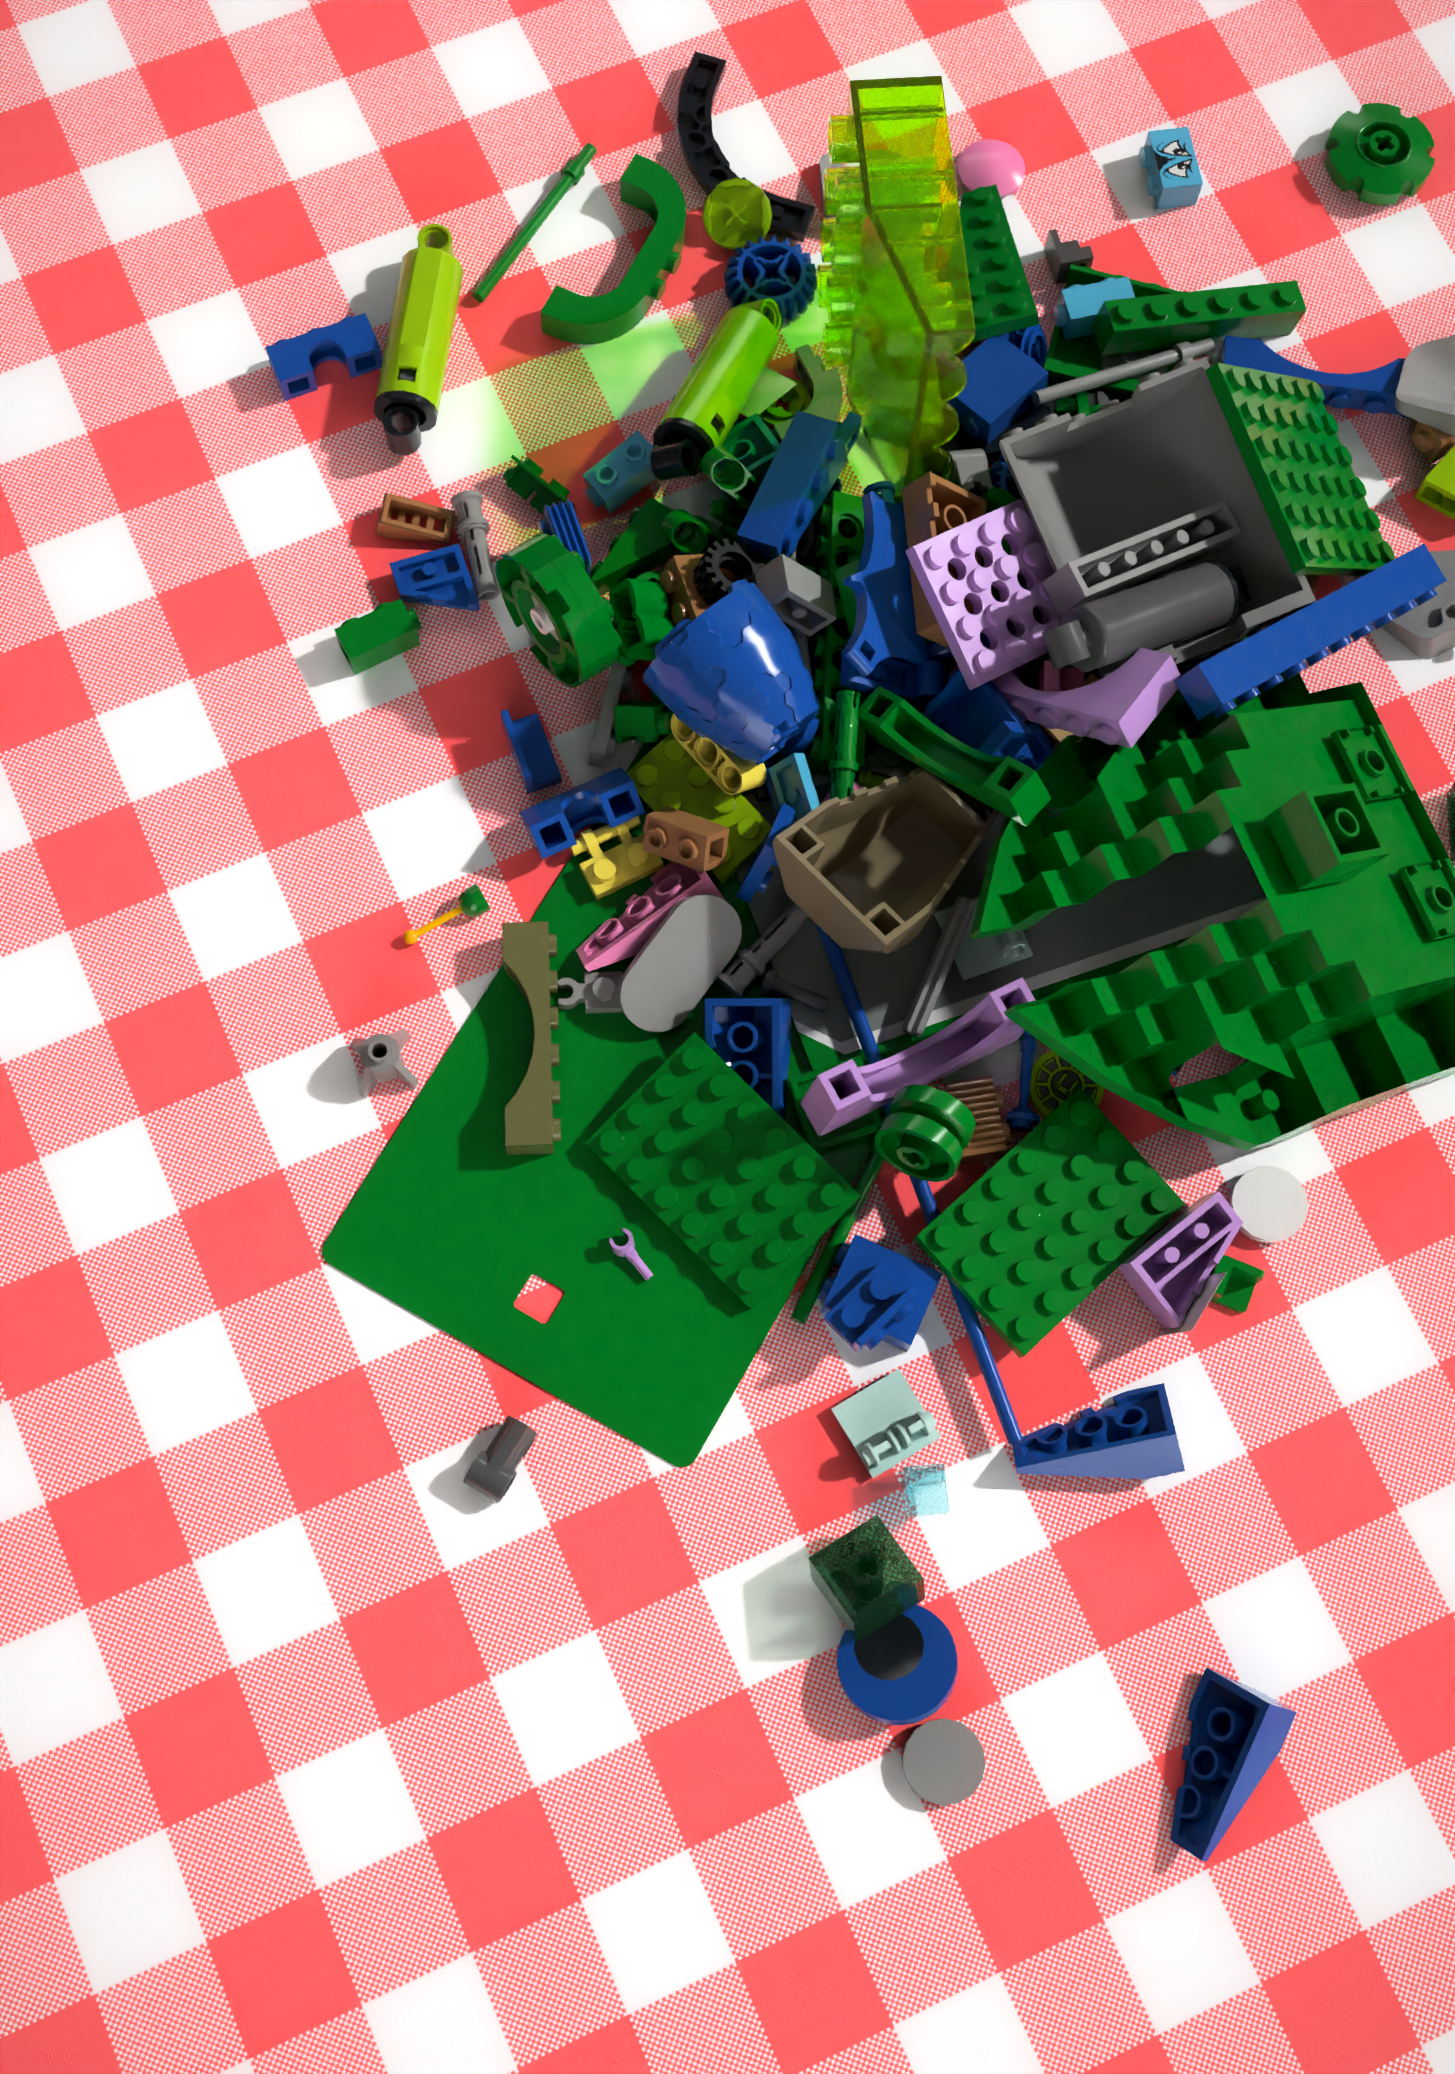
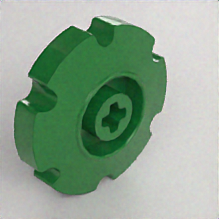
(1379, 153)

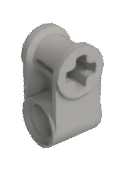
(970, 471)

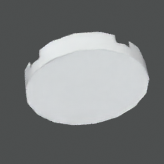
(1269, 1204)

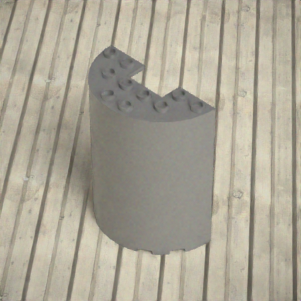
(1143, 467)

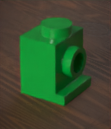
(641, 720)

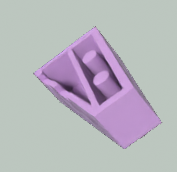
(1179, 1258)

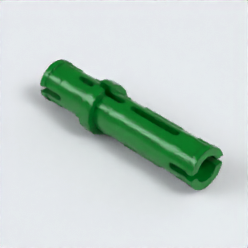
(843, 763)

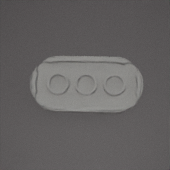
(679, 962)

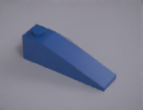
(754, 1042)
(1119, 1441)
(1229, 1751)

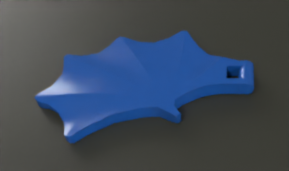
(883, 592)

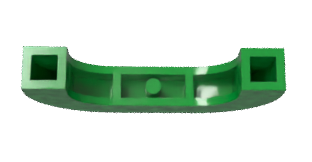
(611, 315)

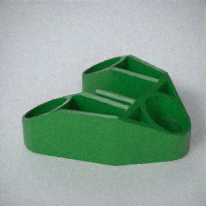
(701, 532)

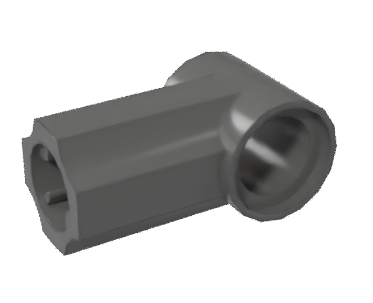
(496, 1467)

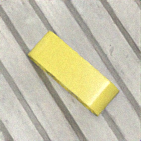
(724, 767)

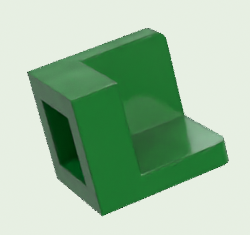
(1237, 1283)

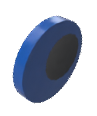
(900, 1669)

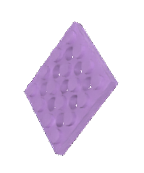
(974, 582)

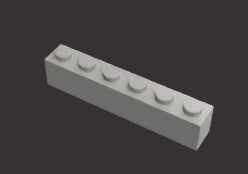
(1141, 557)

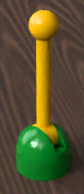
(470, 902)

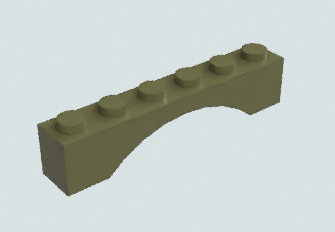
(530, 1111)

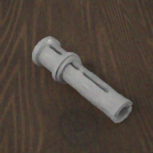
(473, 530)
(752, 961)

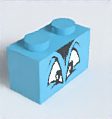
(1171, 168)

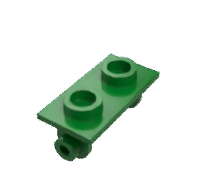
(526, 479)

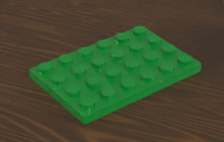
(723, 1170)
(1049, 1222)

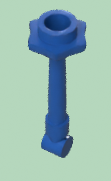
(1022, 1117)

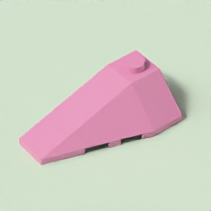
(628, 934)

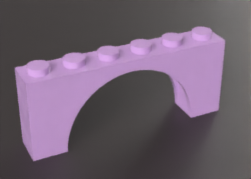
(1108, 710)
(854, 1091)

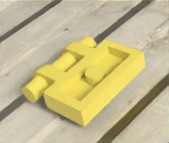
(619, 866)

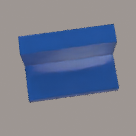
(531, 752)

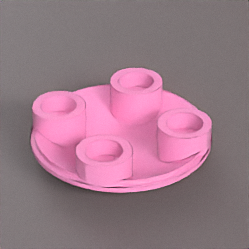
(989, 164)

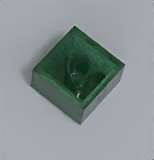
(866, 1578)

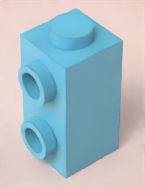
(1080, 304)
(620, 474)

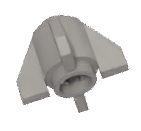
(384, 1068)

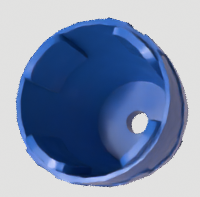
(735, 676)

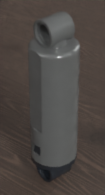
(1147, 616)

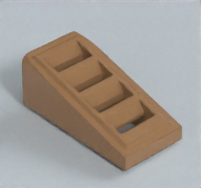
(412, 532)

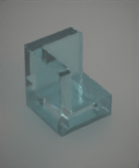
(924, 1490)

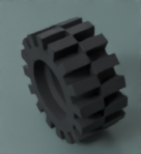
(724, 556)

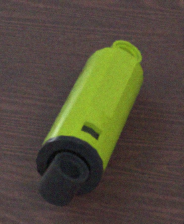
(419, 340)
(715, 389)

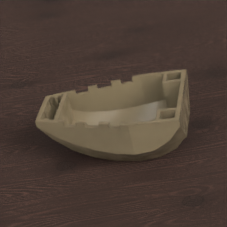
(881, 858)

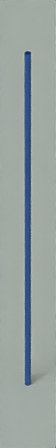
(921, 1187)

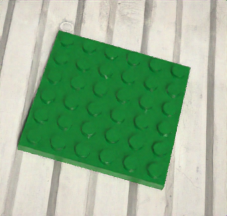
(1301, 471)

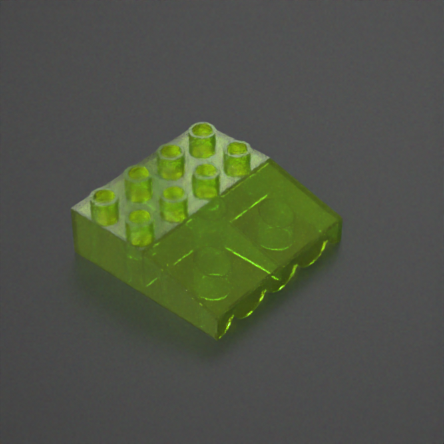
(896, 272)

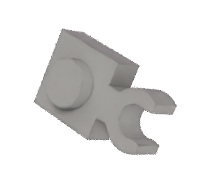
(597, 992)

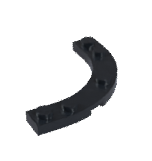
(704, 155)

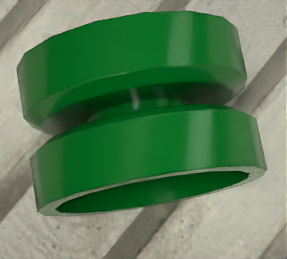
(925, 1133)

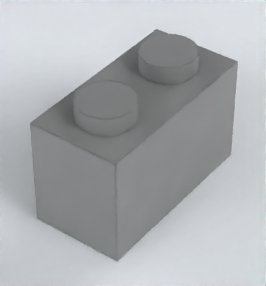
(797, 594)

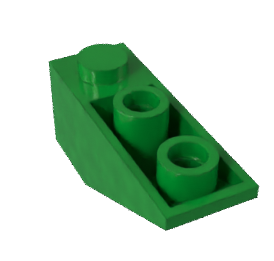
(637, 549)

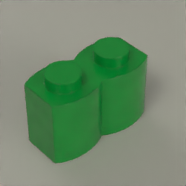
(641, 616)

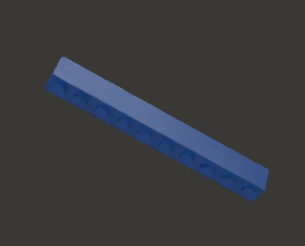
(1309, 633)

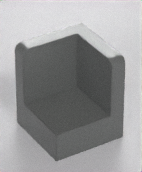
(1063, 254)

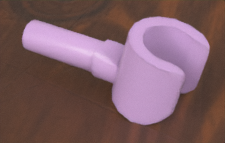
(631, 1254)

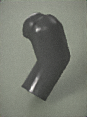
(805, 550)

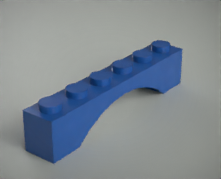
(1365, 391)

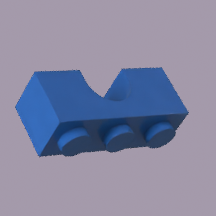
(346, 341)
(601, 800)

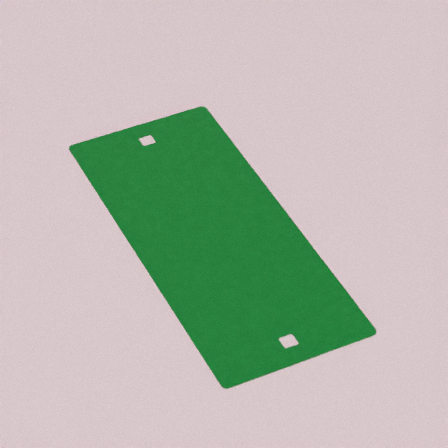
(463, 1225)

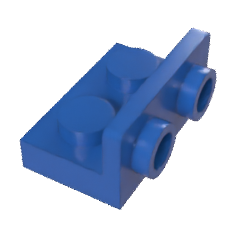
(870, 1307)

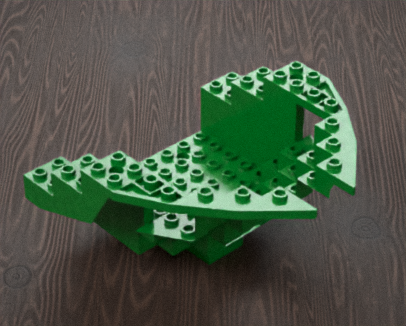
(1323, 986)

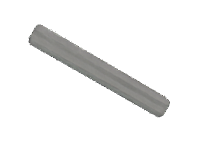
(939, 966)

